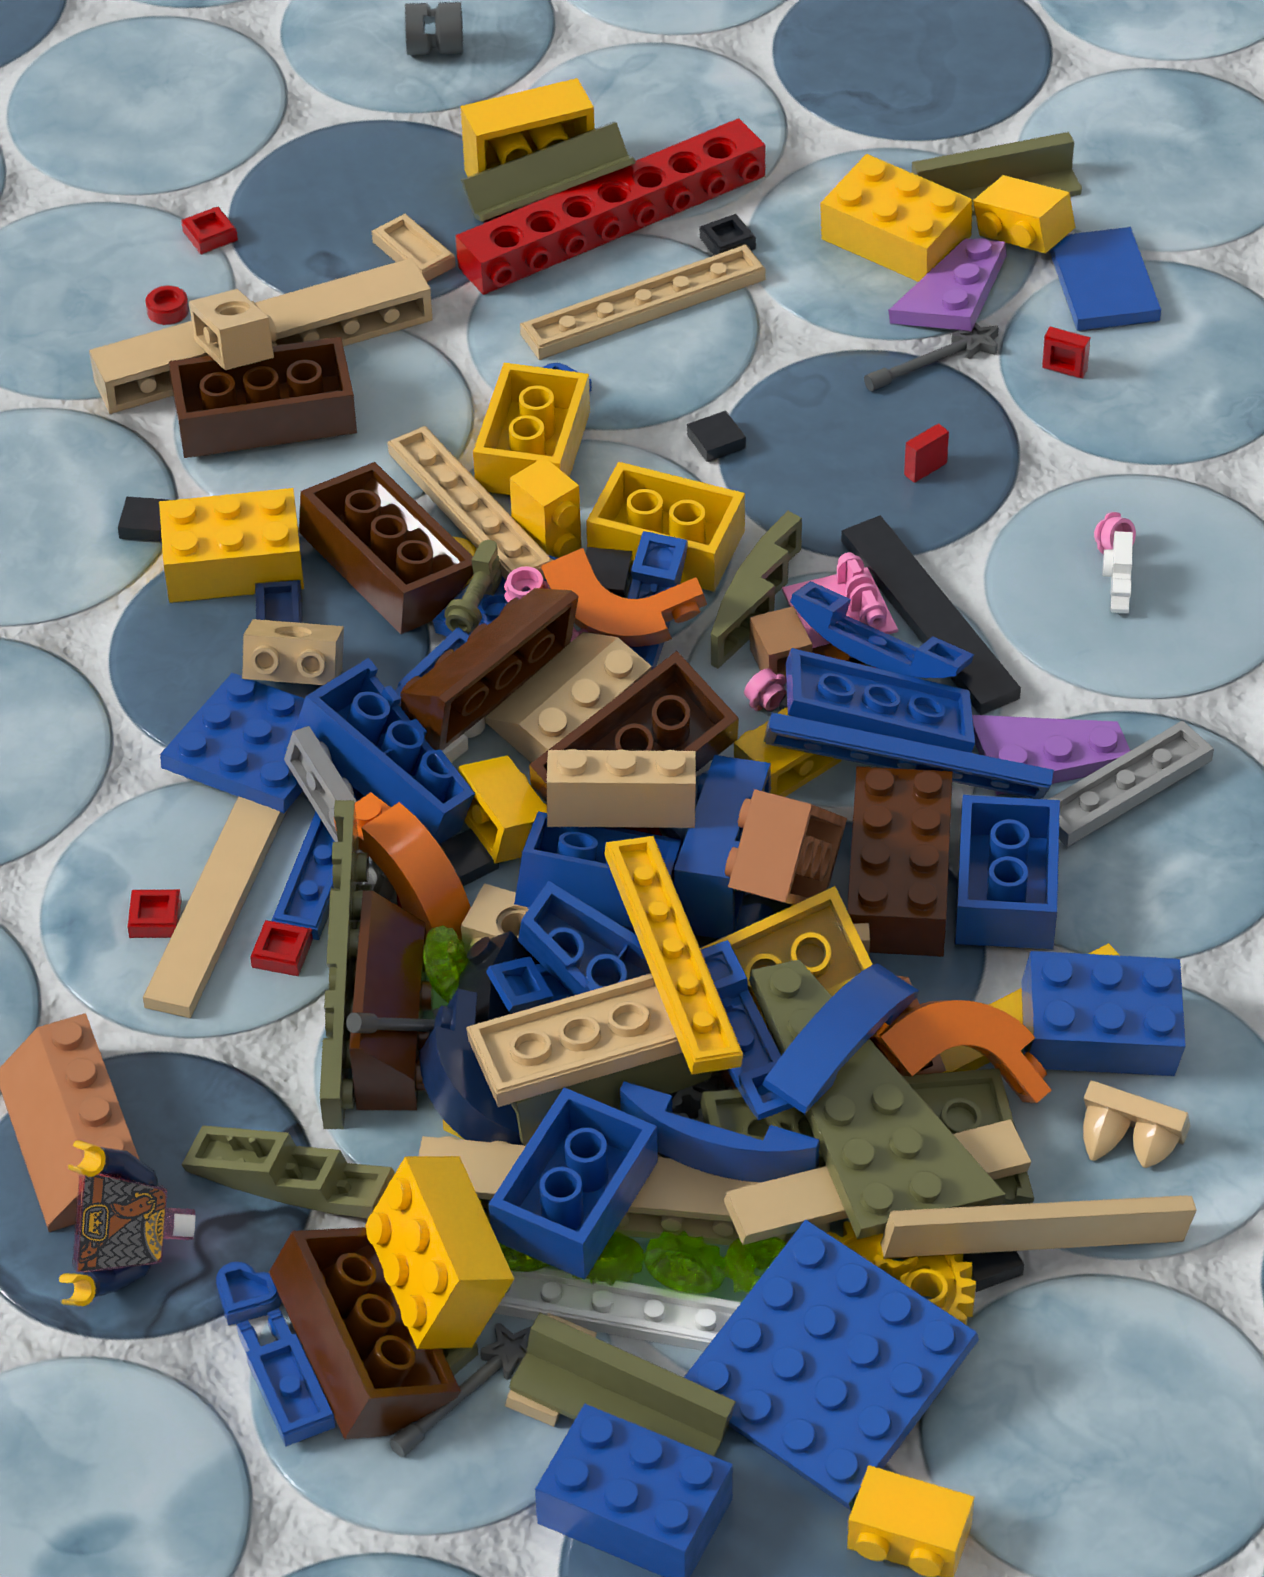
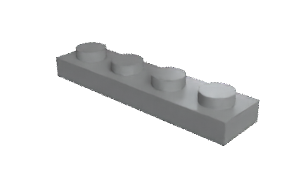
(1130, 781)
(323, 785)

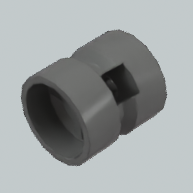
(448, 28)

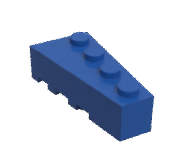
(385, 750)
(701, 864)
(579, 943)

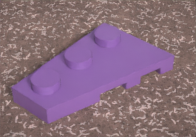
(954, 289)
(1065, 745)

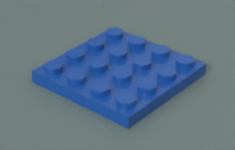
(831, 1362)

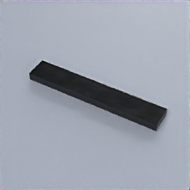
(929, 611)

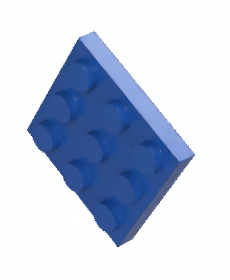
(240, 743)

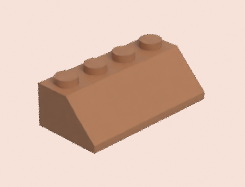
(60, 1095)

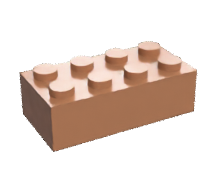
(784, 848)

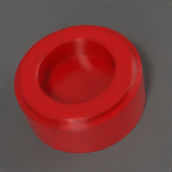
(167, 305)

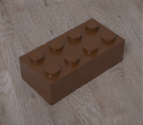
(266, 403)
(657, 713)
(901, 858)

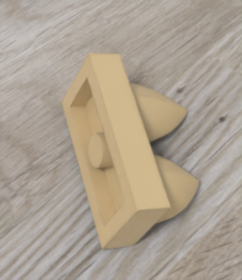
(1113, 1111)

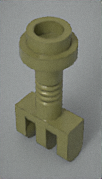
(486, 580)

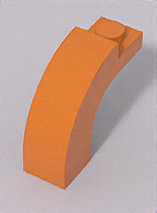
(631, 620)
(412, 863)
(939, 1025)

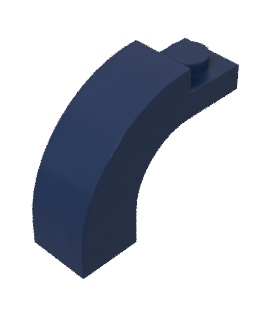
(456, 1079)

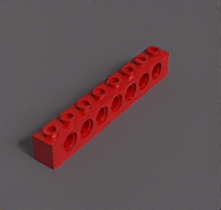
(610, 206)

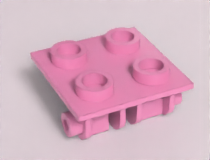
(858, 585)

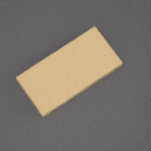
(573, 1040)

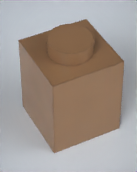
(774, 636)

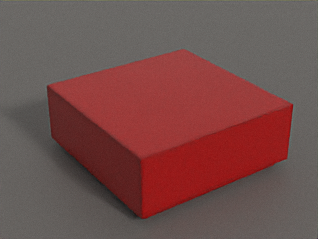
(209, 230)
(1066, 352)
(926, 452)
(154, 913)
(281, 948)

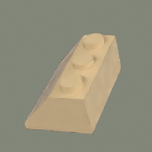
(566, 693)
(621, 788)

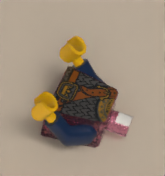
(119, 1223)

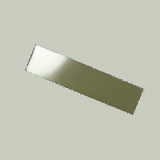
(755, 587)
(279, 1170)

